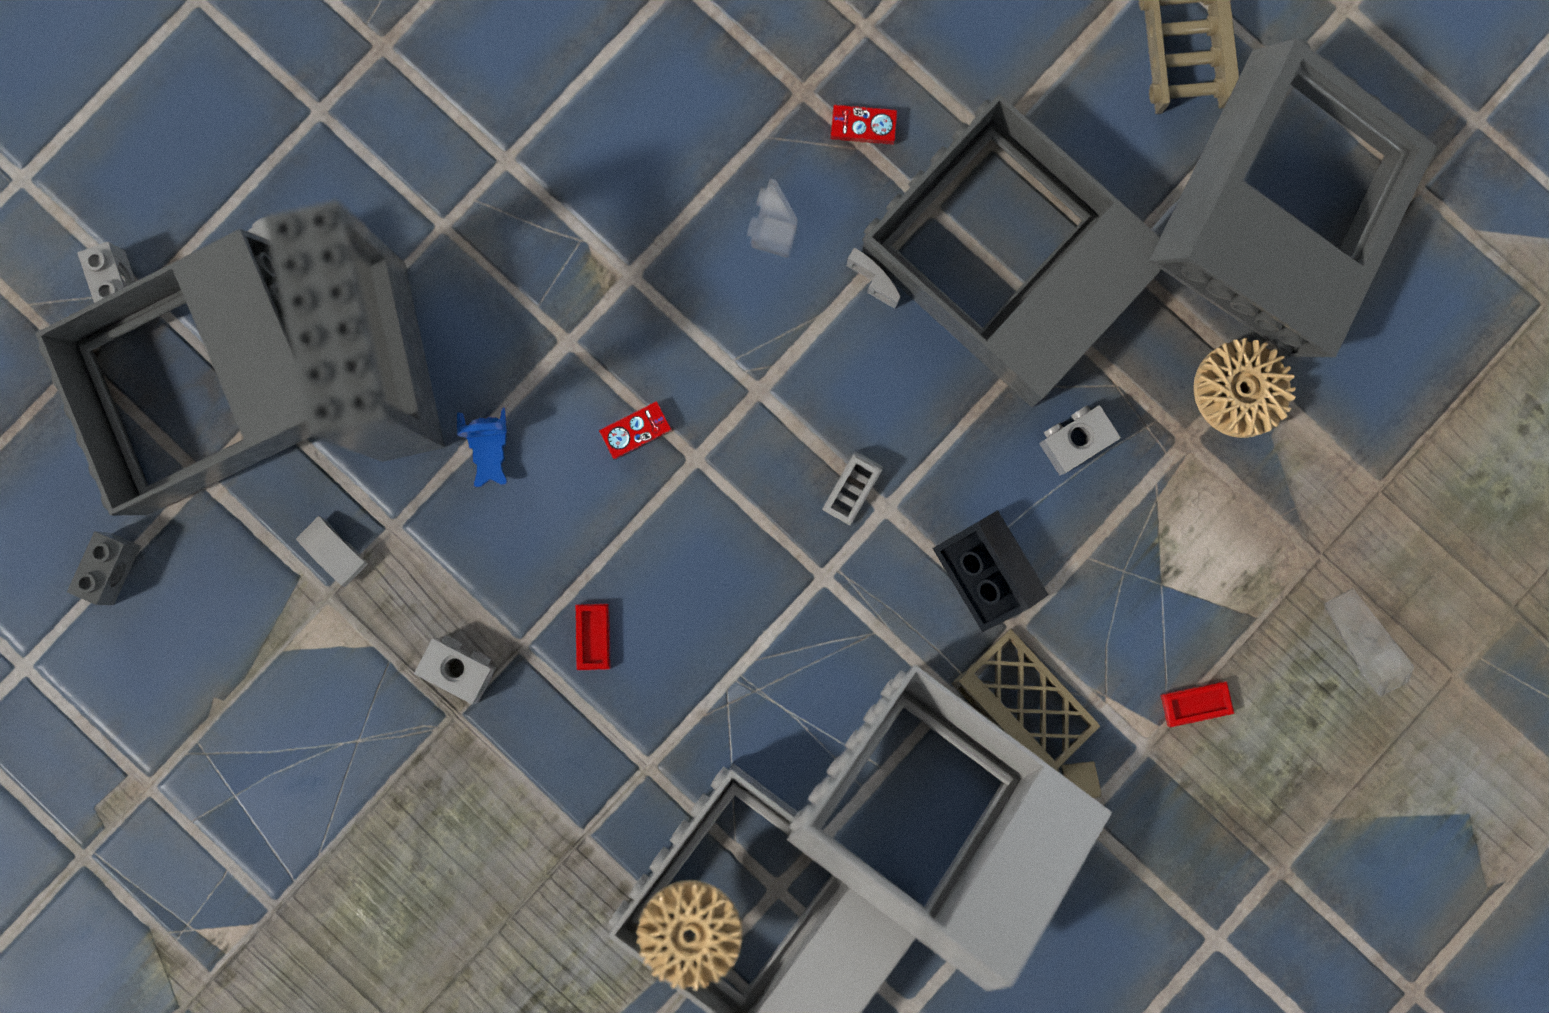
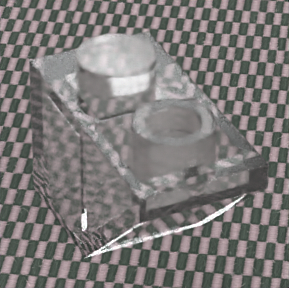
(775, 224)

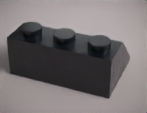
(990, 571)

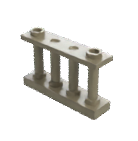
(1221, 55)

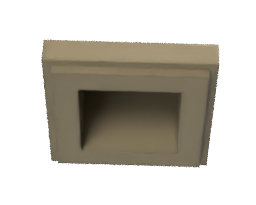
(1084, 776)

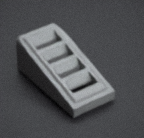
(865, 463)

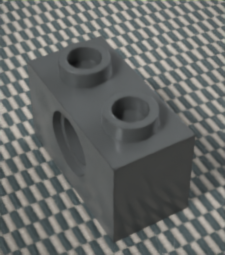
(103, 568)

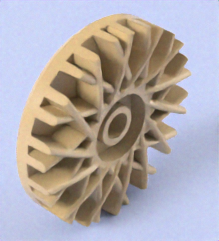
(1258, 374)
(685, 958)

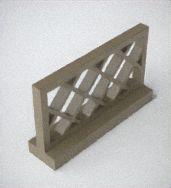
(991, 707)

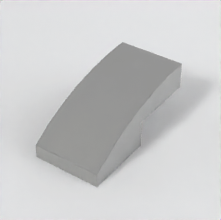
(881, 285)
(331, 551)

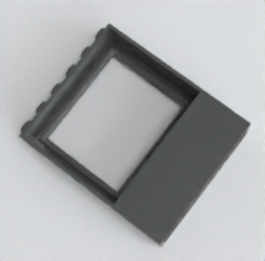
(1253, 253)
(1067, 297)
(245, 332)
(353, 334)

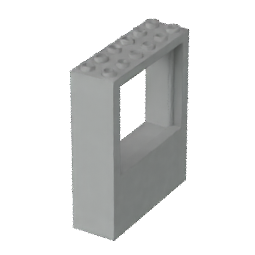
(1012, 862)
(827, 959)

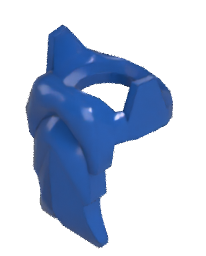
(487, 440)

